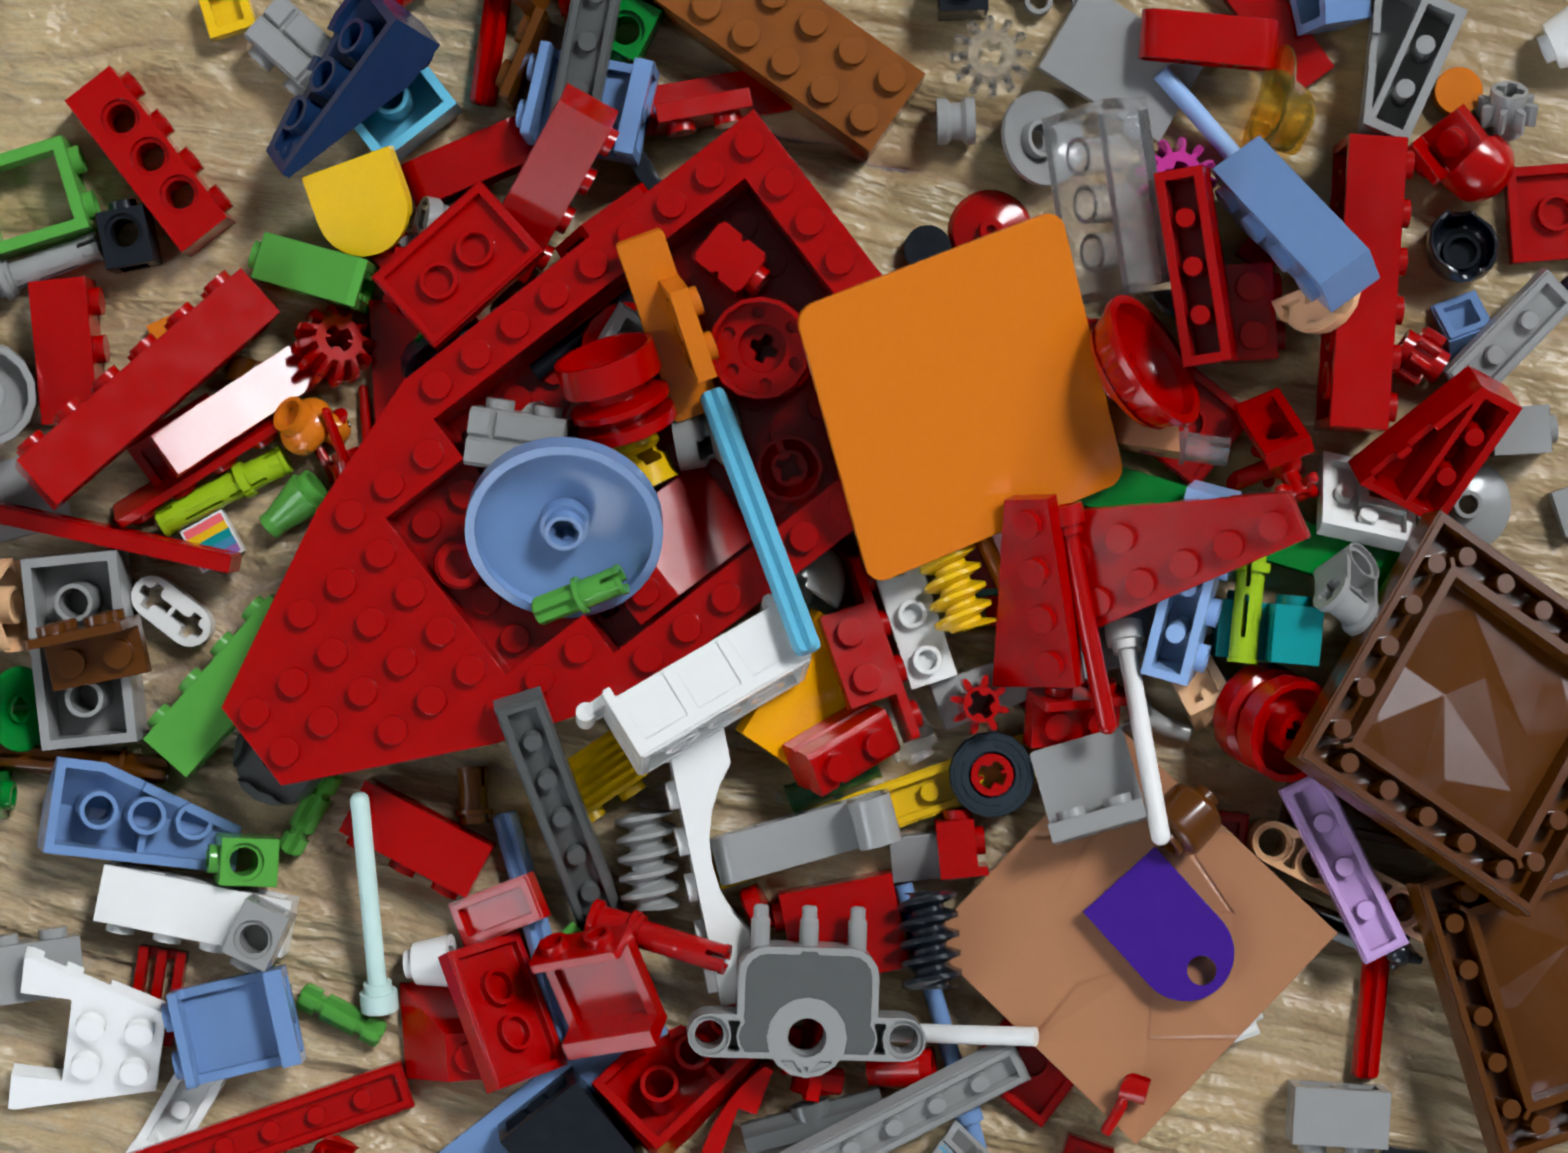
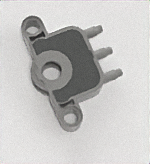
(804, 980)

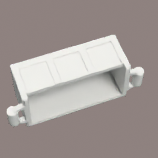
(700, 691)

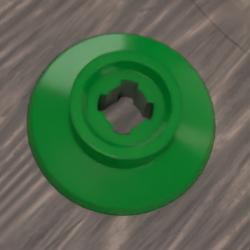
(18, 728)

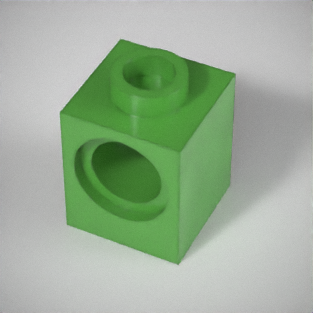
(261, 872)

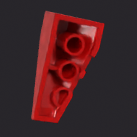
(669, 1088)

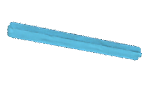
(760, 522)

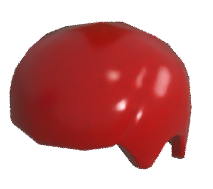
(1482, 171)

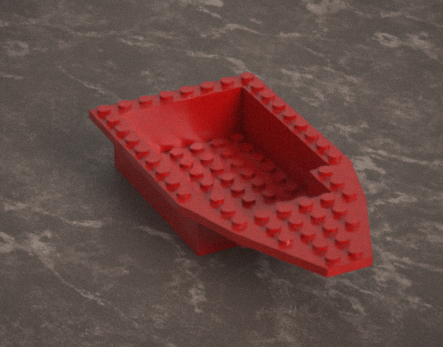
(390, 666)

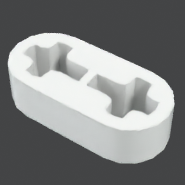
(166, 620)

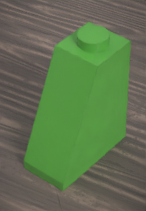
(313, 271)

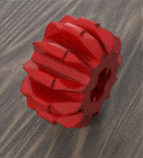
(336, 363)

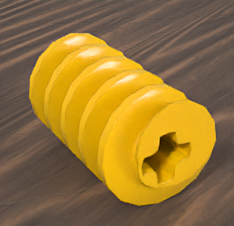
(956, 592)

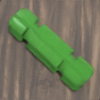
(308, 816)
(341, 1014)

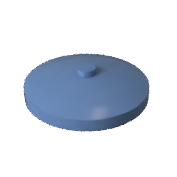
(561, 514)

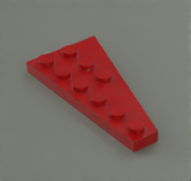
(1164, 548)

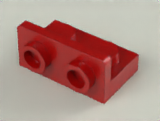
(1064, 713)

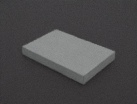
(1099, 60)

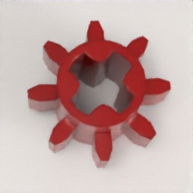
(1422, 356)
(991, 708)

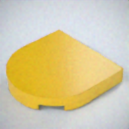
(361, 203)

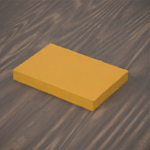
(798, 707)

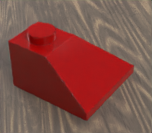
(434, 1036)

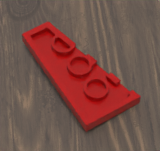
(1035, 605)

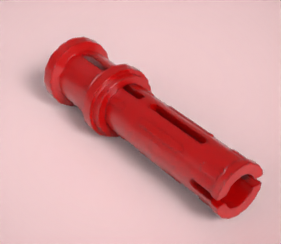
(661, 938)

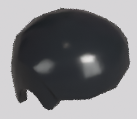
(1461, 246)

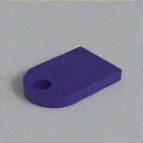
(1162, 927)

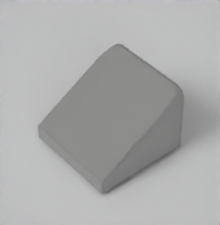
(915, 857)

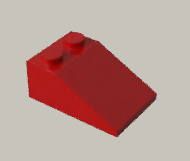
(698, 537)

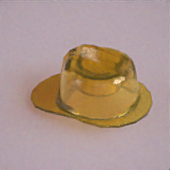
(1282, 108)

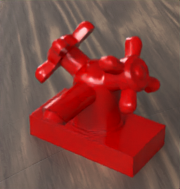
(1280, 442)

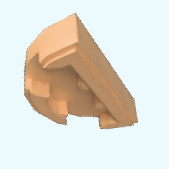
(1312, 316)

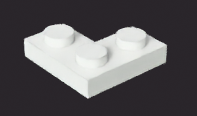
(1351, 514)

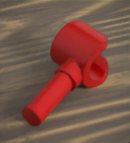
(1133, 1089)

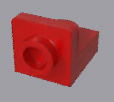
(1446, 144)

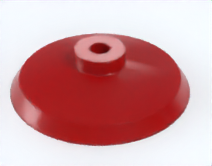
(984, 214)

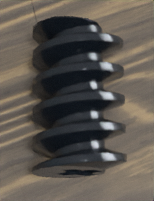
(929, 940)

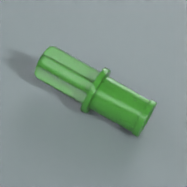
(580, 595)

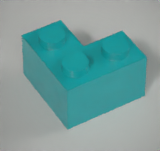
(1287, 632)

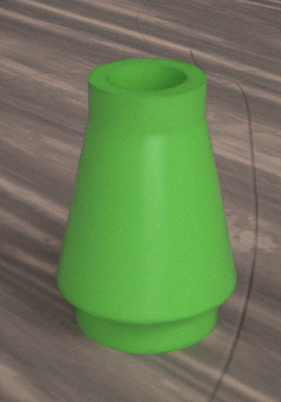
(294, 503)

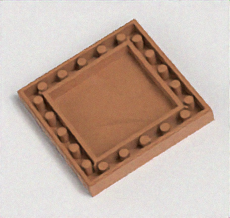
(1094, 1013)

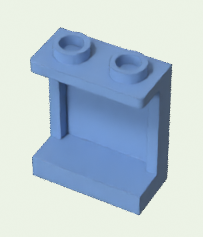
(627, 89)
(234, 1026)

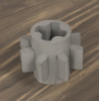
(1507, 110)

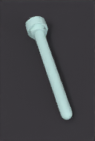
(378, 993)

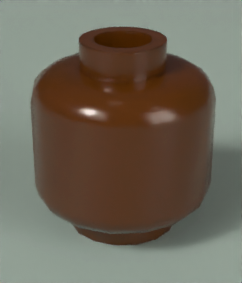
(1191, 818)

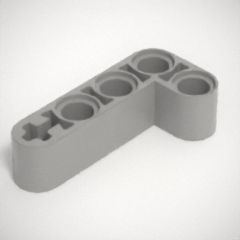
(806, 836)

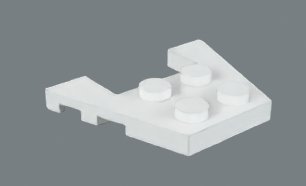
(110, 1039)

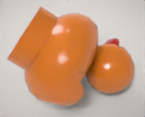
(303, 425)

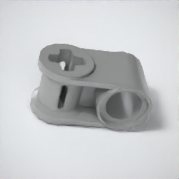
(1348, 588)

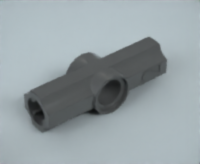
(803, 1120)

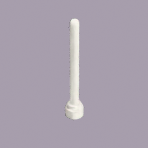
(1125, 640)

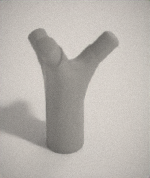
(1164, 725)

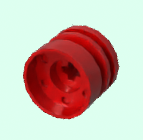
(738, 358)
(616, 389)

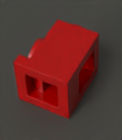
(959, 845)

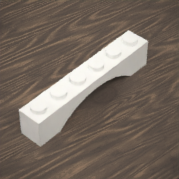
(693, 791)

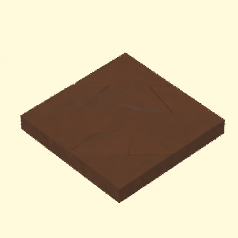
(1455, 715)
(1503, 1004)

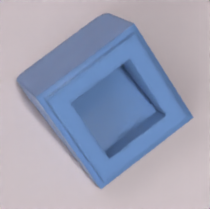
(1459, 320)

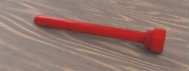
(1071, 518)

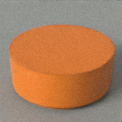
(1456, 87)

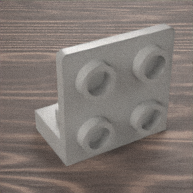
(1088, 786)

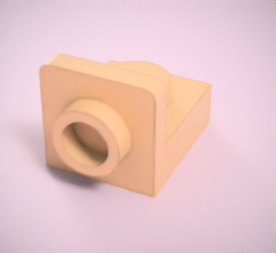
(1201, 695)

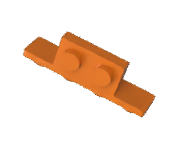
(671, 317)

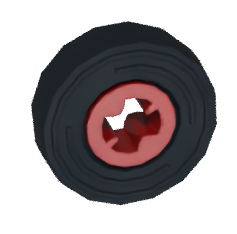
(997, 798)

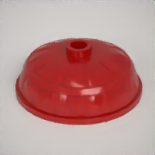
(1142, 366)

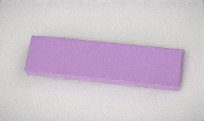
(1344, 868)

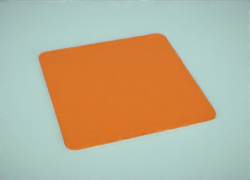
(959, 393)

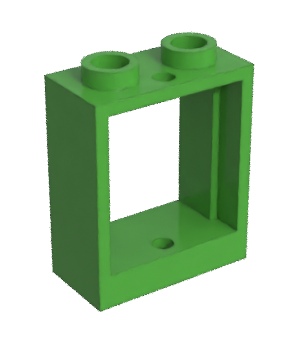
(82, 202)

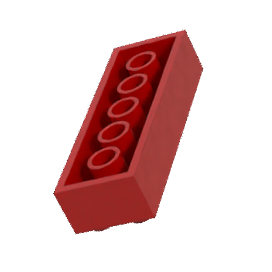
(1361, 353)
(145, 390)

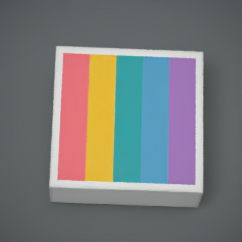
(215, 532)

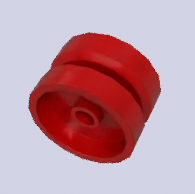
(1261, 716)

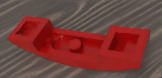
(746, 1097)

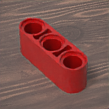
(1208, 39)
(458, 166)

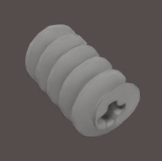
(648, 860)

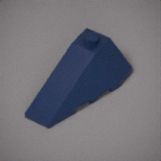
(368, 62)

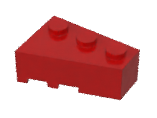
(1439, 444)

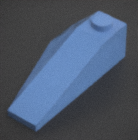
(119, 817)

